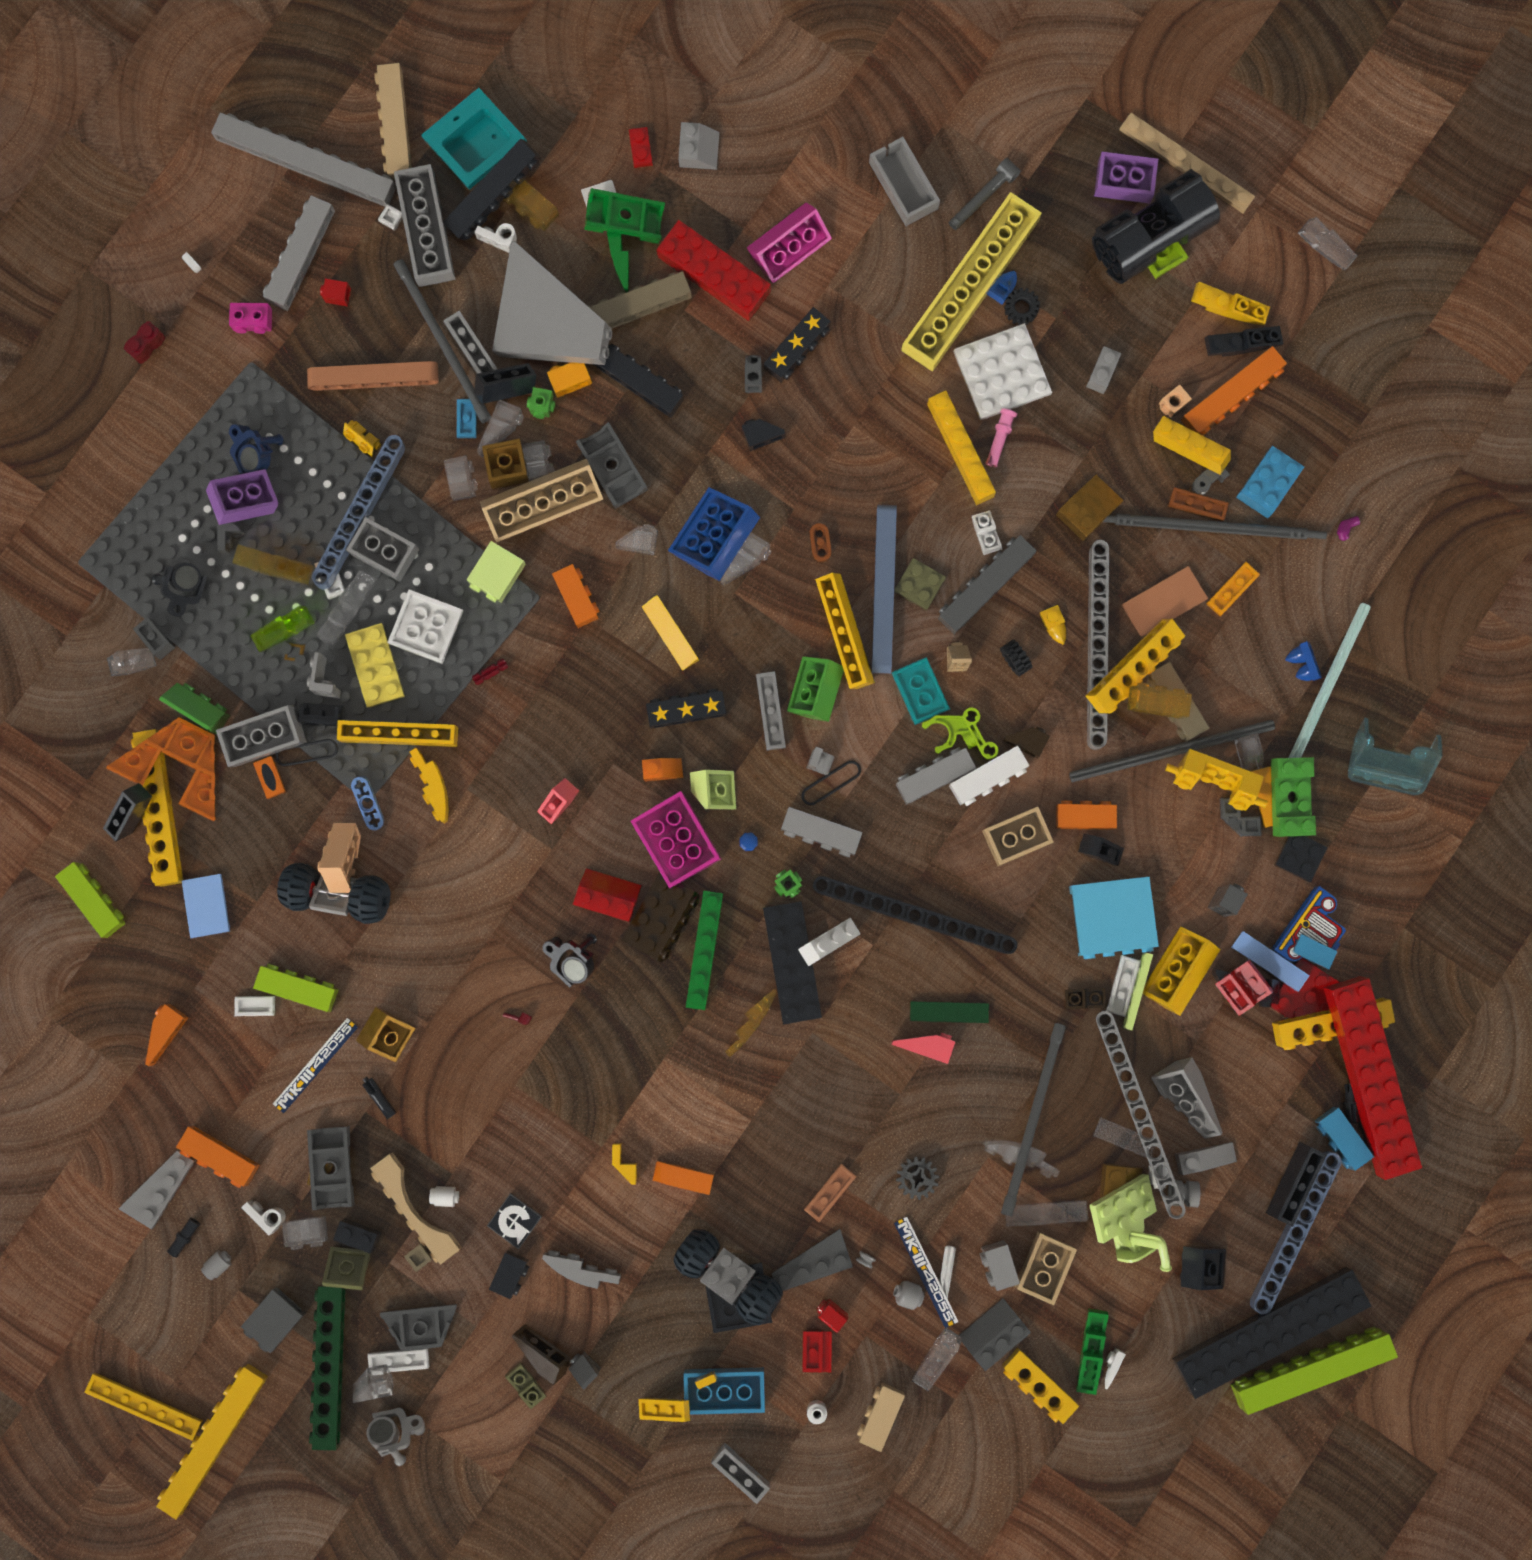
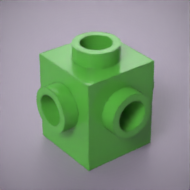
(541, 403)
(785, 876)

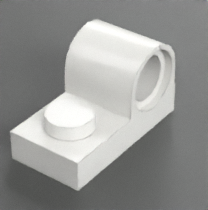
(496, 239)
(263, 1219)

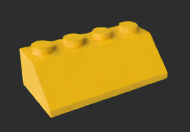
(1180, 970)

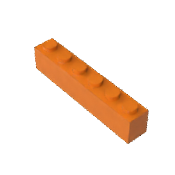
(1234, 391)

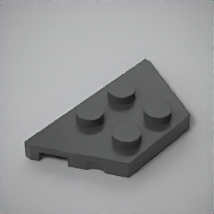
(420, 1326)

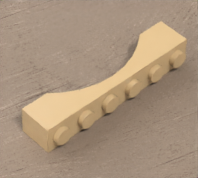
(391, 1175)

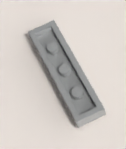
(770, 711)

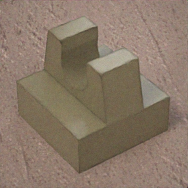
(418, 1257)

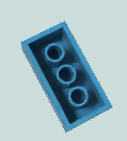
(733, 1392)

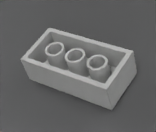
(261, 736)

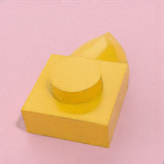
(1054, 623)

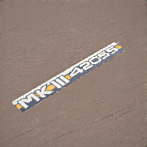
(315, 1065)
(926, 1272)

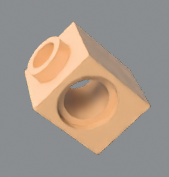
(1180, 396)

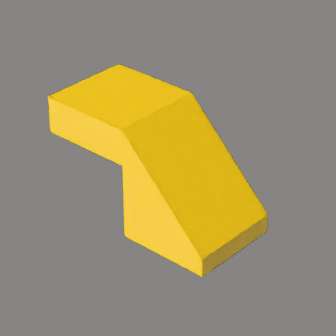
(628, 1170)

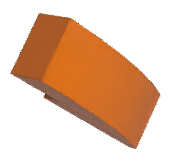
(683, 1177)

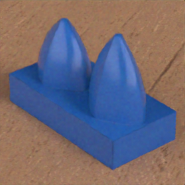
(1303, 654)

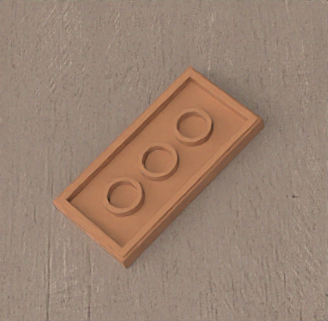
(1164, 601)

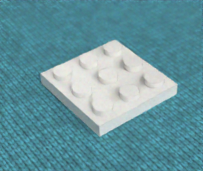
(425, 626)

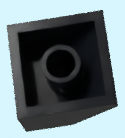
(1203, 1268)

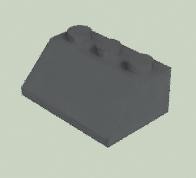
(994, 1334)

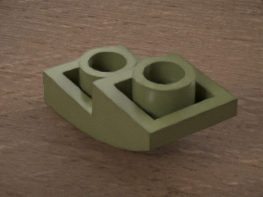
(526, 1385)

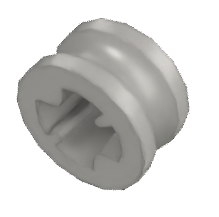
(866, 1259)

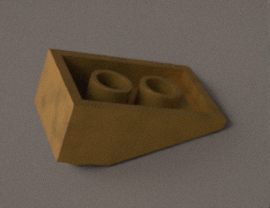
(1089, 507)

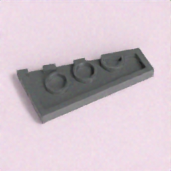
(815, 1263)

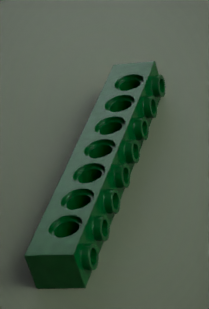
(319, 1439)

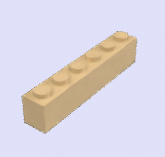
(393, 117)

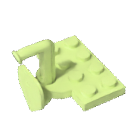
(1122, 1217)

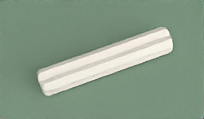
(947, 1267)

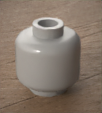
(908, 1295)

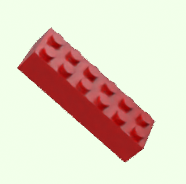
(713, 270)

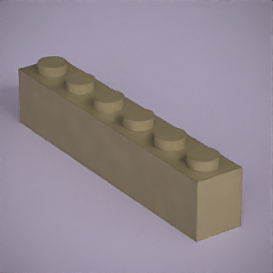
(643, 300)

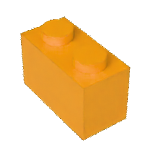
(568, 378)

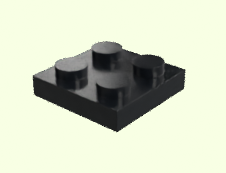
(1301, 857)

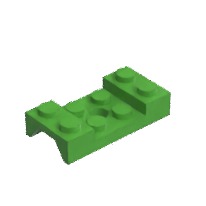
(1292, 817)

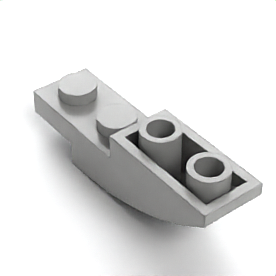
(572, 1268)

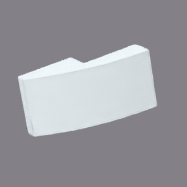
(986, 532)

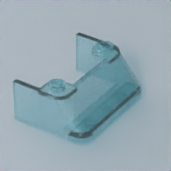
(1392, 769)

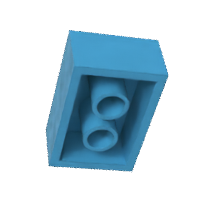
(1270, 482)

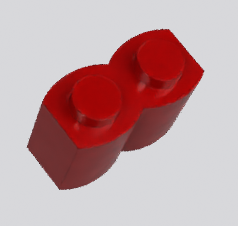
(832, 1314)

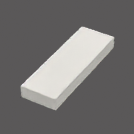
(1123, 985)
(400, 1360)

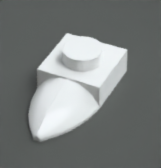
(1114, 1361)

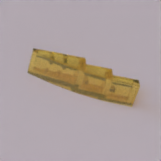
(755, 1017)

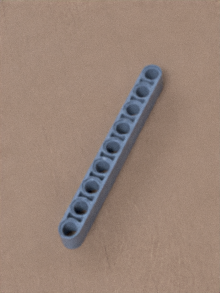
(359, 502)
(884, 589)
(1295, 1242)

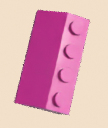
(789, 242)

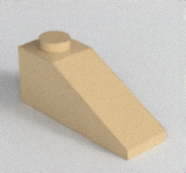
(958, 657)

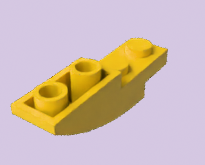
(1229, 305)
(436, 790)

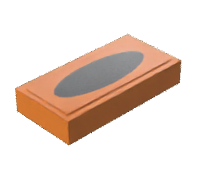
(269, 777)

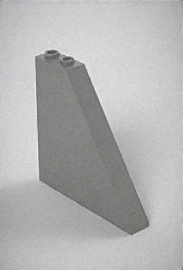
(545, 318)

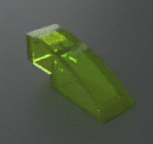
(282, 628)

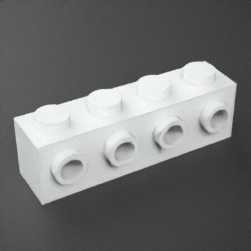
(989, 775)

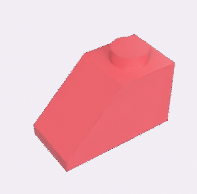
(558, 800)

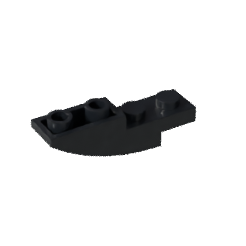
(1243, 342)

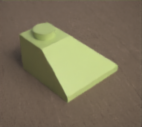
(714, 788)

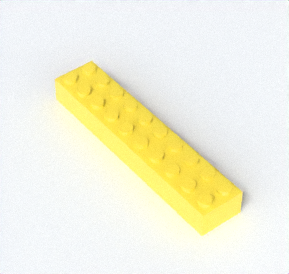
(971, 281)

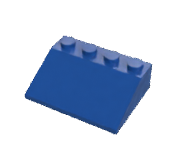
(714, 533)

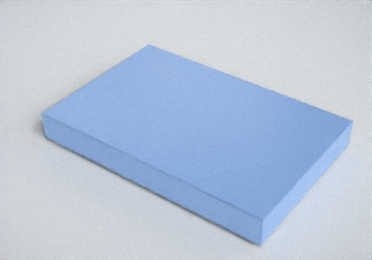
(205, 906)

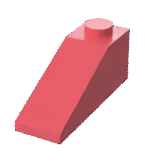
(931, 1046)

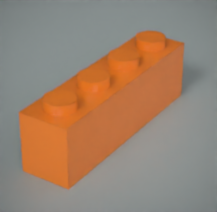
(218, 1156)

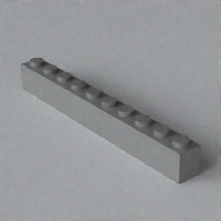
(303, 159)

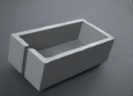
(904, 181)

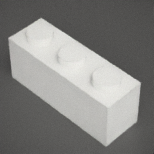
(829, 941)

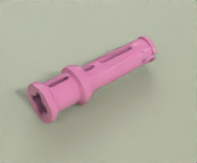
(1002, 429)

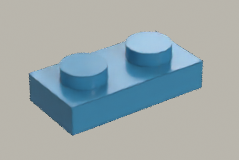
(466, 419)

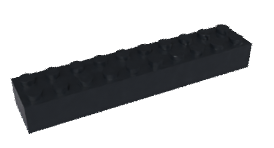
(1272, 1333)

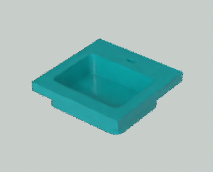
(472, 138)

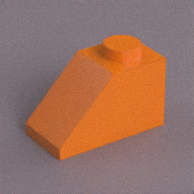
(662, 769)

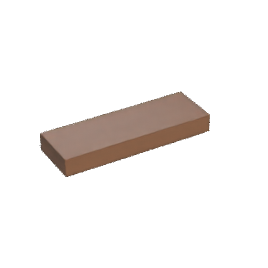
(830, 1192)

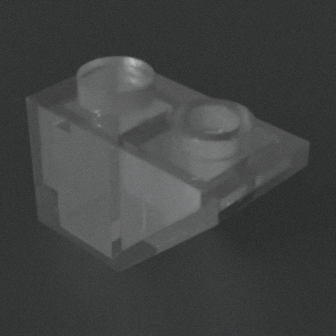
(373, 1384)

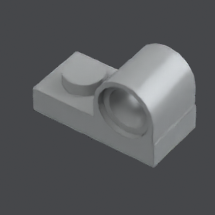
(820, 761)

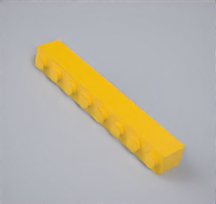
(212, 1441)

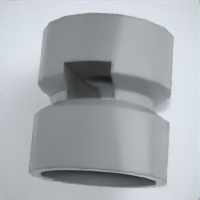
(1189, 1192)

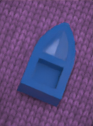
(1003, 287)

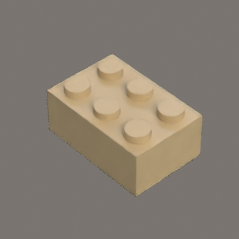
(1017, 836)
(1045, 1268)

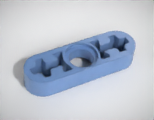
(367, 818)

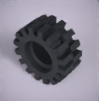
(1025, 296)
(1016, 657)

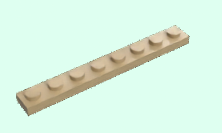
(1185, 160)

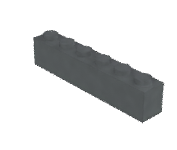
(990, 581)

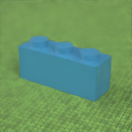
(1343, 1139)

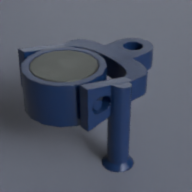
(251, 456)

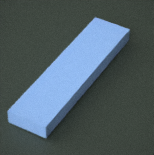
(1270, 961)

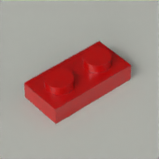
(640, 147)

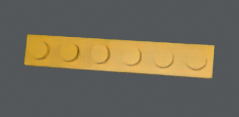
(143, 1406)

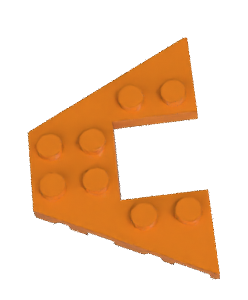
(185, 744)

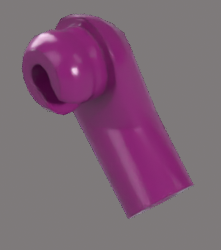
(1345, 526)

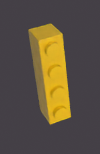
(1192, 445)

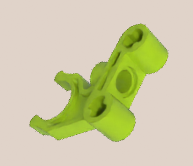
(968, 730)

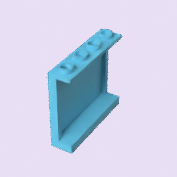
(1114, 917)

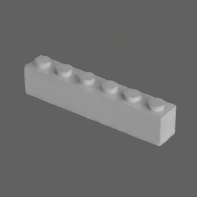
(298, 253)

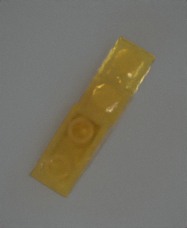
(273, 565)

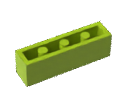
(90, 899)
(295, 988)

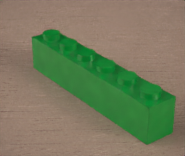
(704, 950)

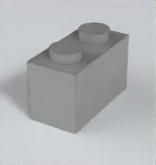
(1103, 370)

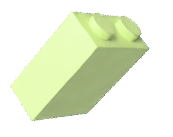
(495, 572)

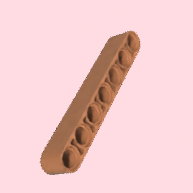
(372, 375)

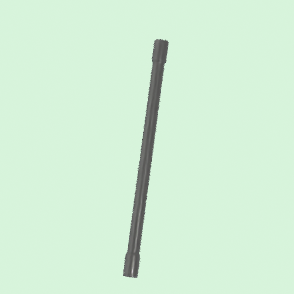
(405, 275)
(1011, 1197)

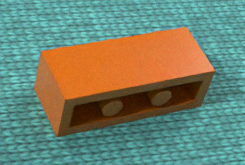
(576, 595)
(1086, 815)

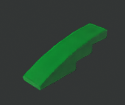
(620, 259)
(1092, 1351)

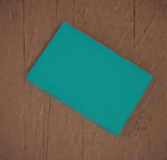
(920, 691)

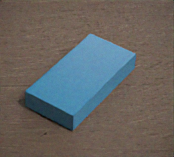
(1314, 951)

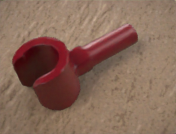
(523, 1019)

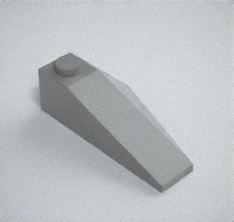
(1187, 1090)

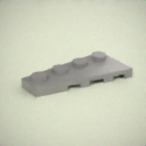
(156, 1193)

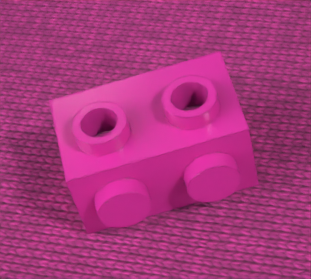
(250, 317)

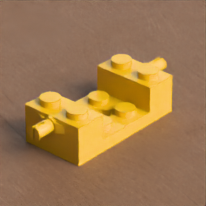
(1243, 783)

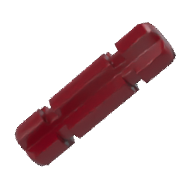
(490, 671)

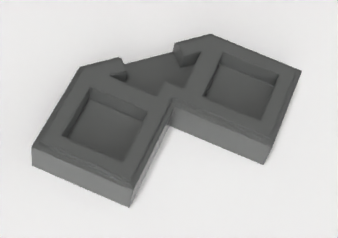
(1241, 825)

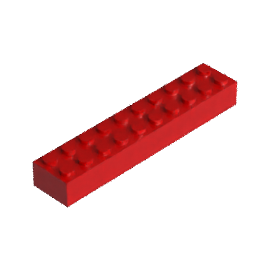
(1372, 1077)

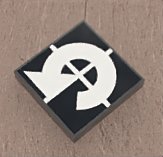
(514, 1221)

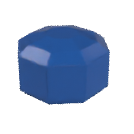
(748, 841)

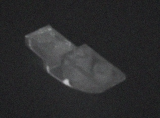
(1010, 1152)

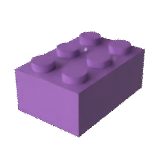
(1126, 177)
(242, 497)

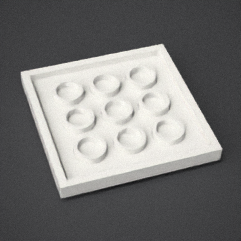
(1002, 371)

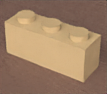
(880, 1416)

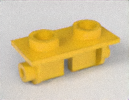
(354, 432)

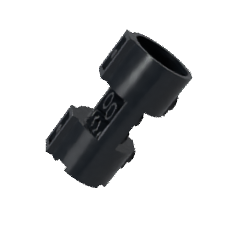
(1178, 214)

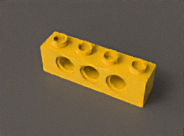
(1066, 1405)

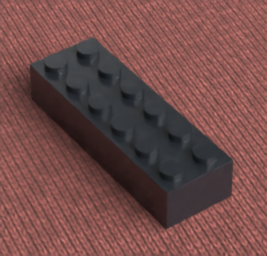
(792, 975)

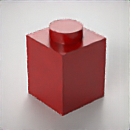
(335, 292)

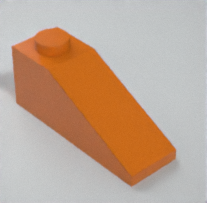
(164, 1029)

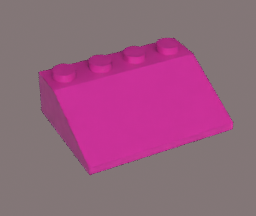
(676, 839)

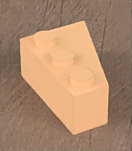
(338, 857)

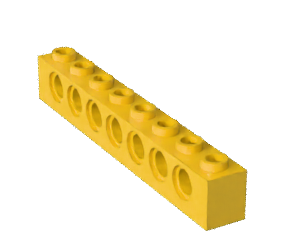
(165, 815)

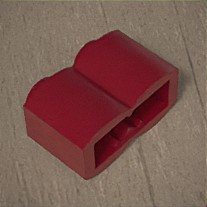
(144, 342)

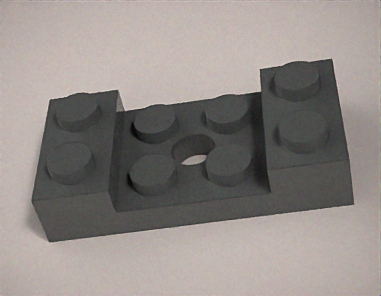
(619, 483)
(325, 1147)

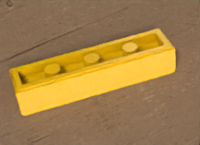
(670, 633)

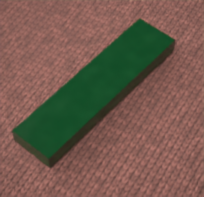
(949, 1012)

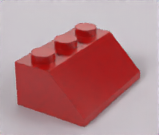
(607, 895)

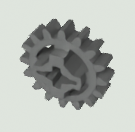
(925, 1180)

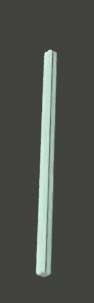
(1330, 681)

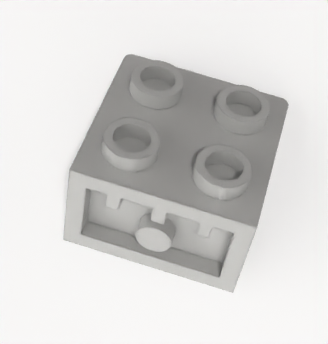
(315, 680)

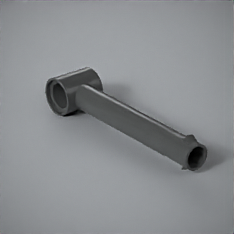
(1006, 171)

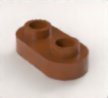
(820, 543)

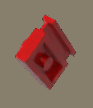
(817, 1351)

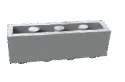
(469, 343)
(935, 776)
(821, 831)

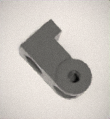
(753, 374)
(1206, 479)

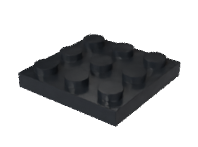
(723, 1314)

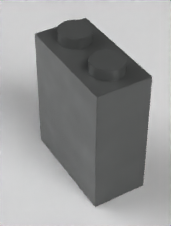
(273, 1320)

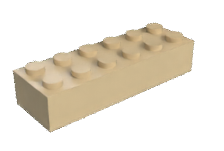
(541, 500)

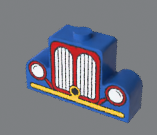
(1312, 922)

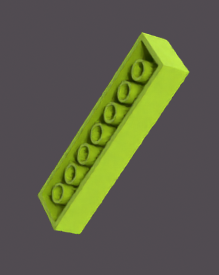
(1313, 1370)

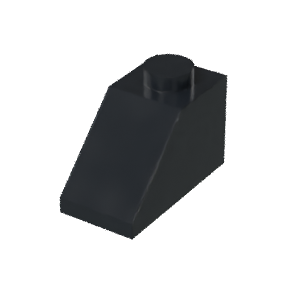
(761, 433)
(1100, 849)

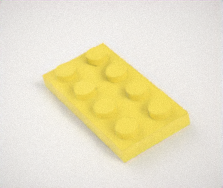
(374, 665)

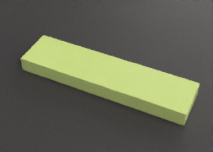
(1129, 1020)

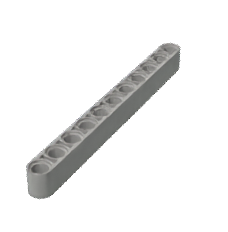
(1097, 635)
(1147, 1121)

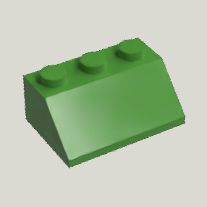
(815, 688)
(196, 707)

